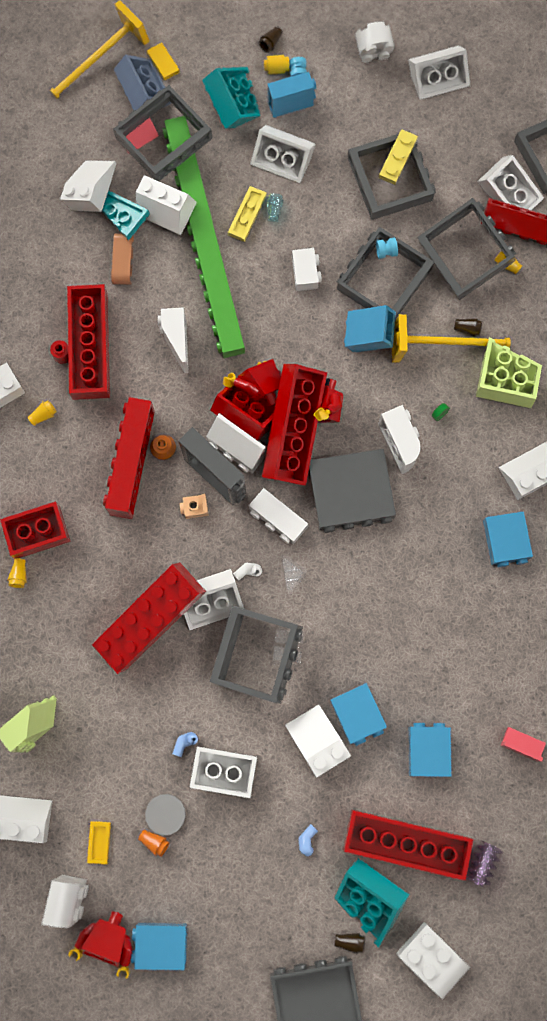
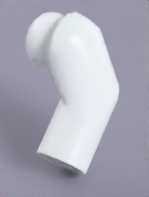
(248, 569)

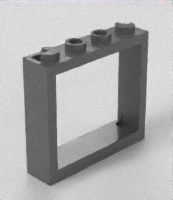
(522, 142)
(181, 153)
(398, 205)
(447, 222)
(405, 250)
(213, 466)
(227, 647)

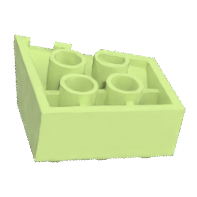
(508, 376)
(28, 725)

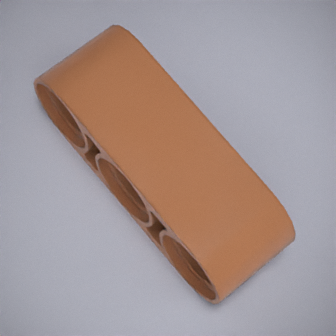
(122, 259)

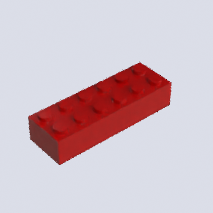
(88, 342)
(294, 424)
(129, 458)
(148, 617)
(408, 844)

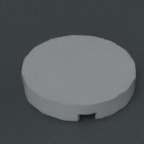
(165, 814)

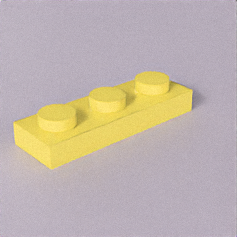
(398, 157)
(247, 214)

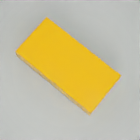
(163, 61)
(99, 842)

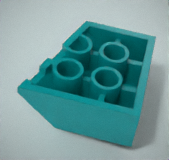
(232, 96)
(371, 899)

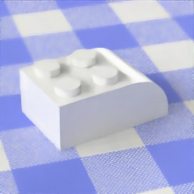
(400, 437)
(223, 772)
(65, 901)
(433, 960)

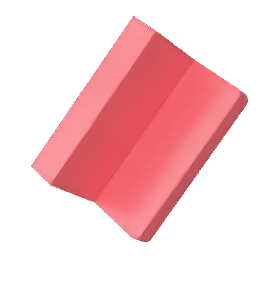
(142, 134)
(523, 744)

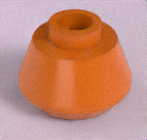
(163, 452)

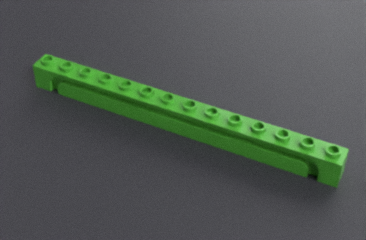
(206, 245)

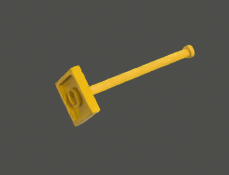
(131, 24)
(401, 339)

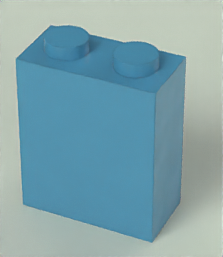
(291, 94)
(370, 329)
(508, 539)
(358, 714)
(430, 750)
(159, 946)

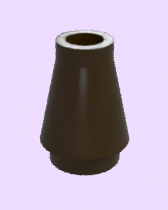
(270, 39)
(468, 326)
(351, 942)

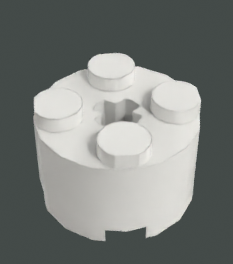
(374, 42)

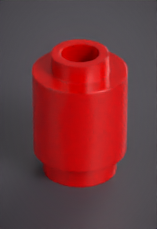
(59, 351)

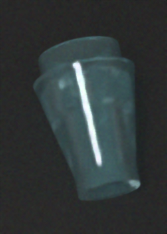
(274, 206)

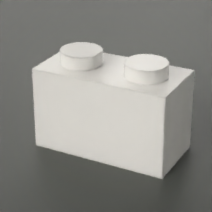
(305, 269)

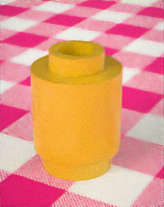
(276, 64)

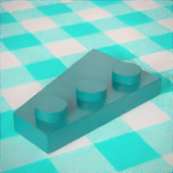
(124, 214)

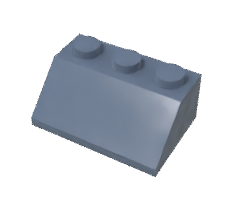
(138, 79)

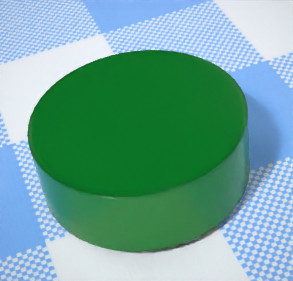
(440, 411)

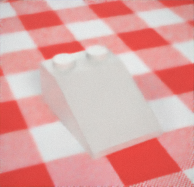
(510, 184)
(88, 186)
(173, 326)
(317, 740)

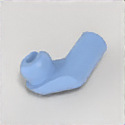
(183, 741)
(305, 841)

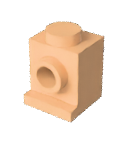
(201, 509)

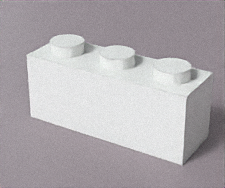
(277, 516)

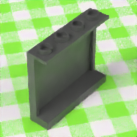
(352, 490)
(316, 992)

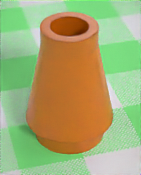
(154, 842)

